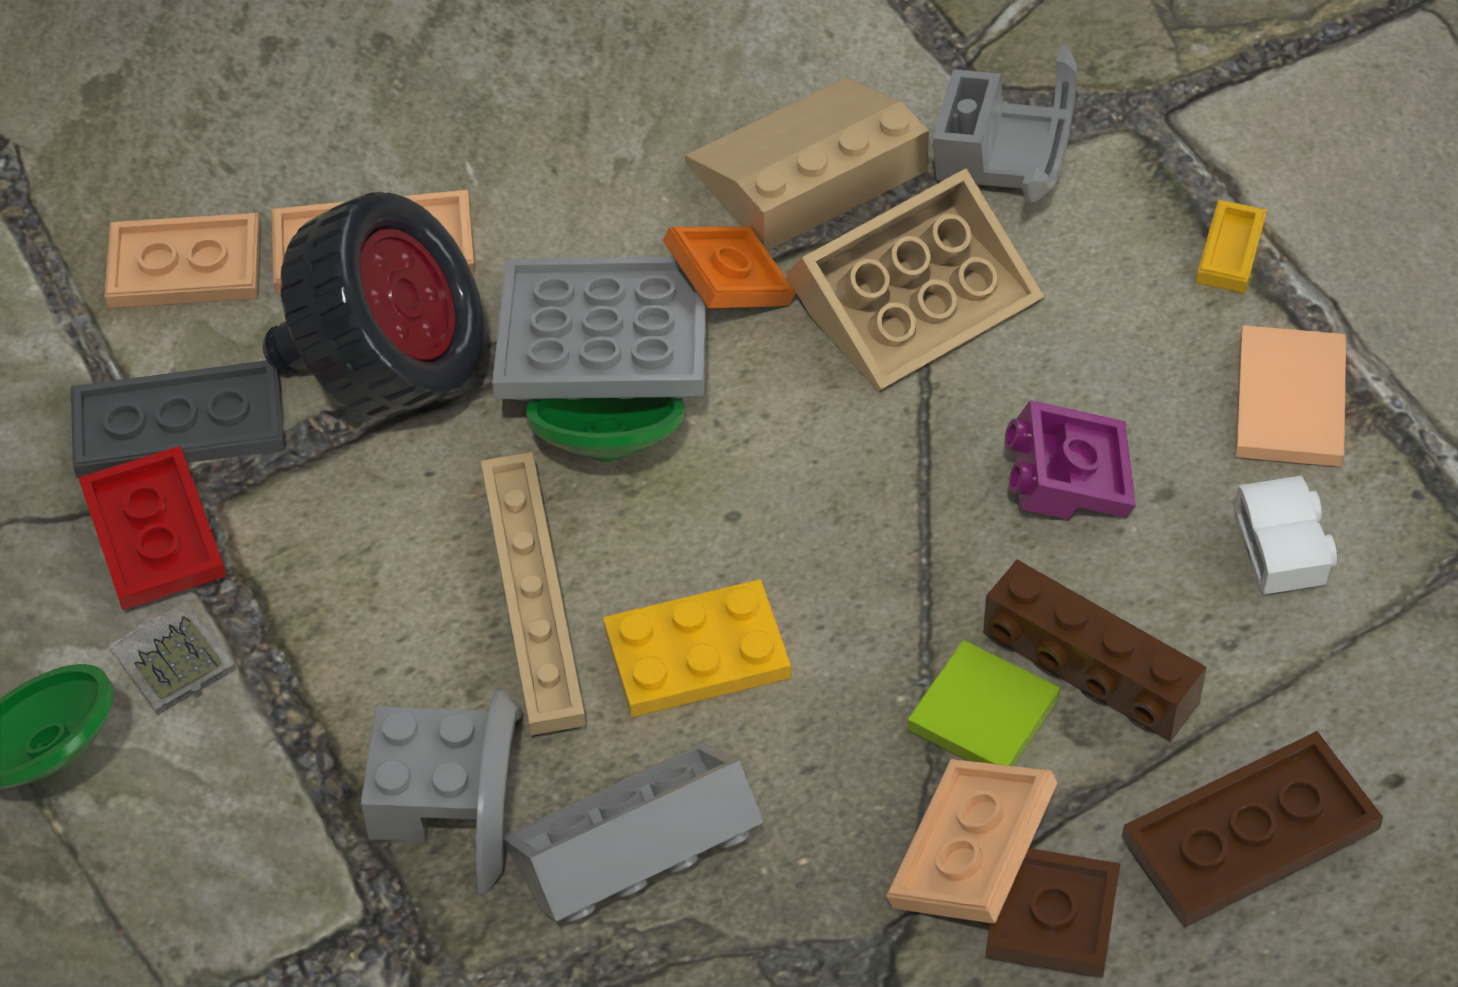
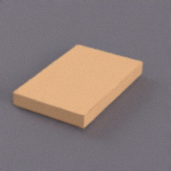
(183, 260)
(1291, 396)
(972, 840)

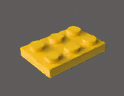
(696, 648)

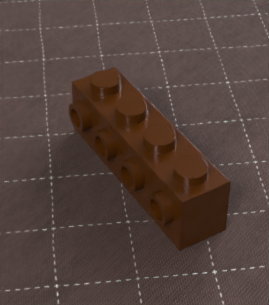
(1094, 650)

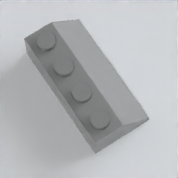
(634, 831)

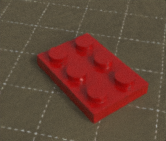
(152, 527)

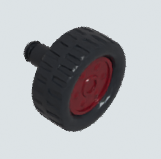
(378, 306)

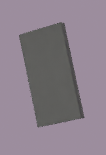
(202, 410)

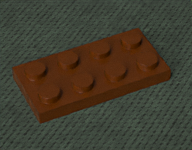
(1251, 827)

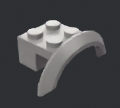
(1005, 140)
(441, 767)

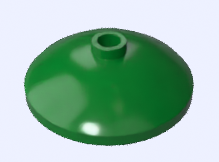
(605, 426)
(51, 722)

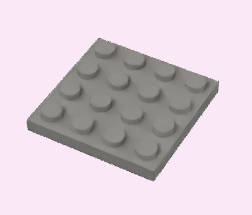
(599, 330)

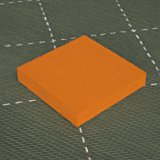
(729, 266)

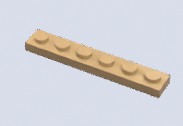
(532, 594)

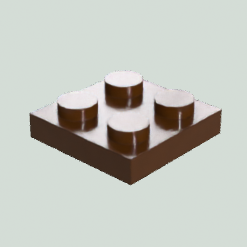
(1057, 913)

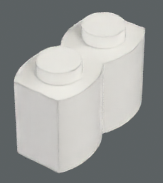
(1284, 534)

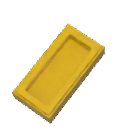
(1231, 246)

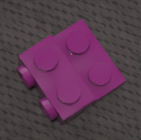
(1069, 462)

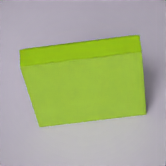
(983, 707)

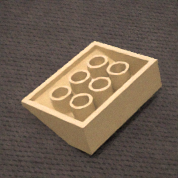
(813, 160)
(915, 281)

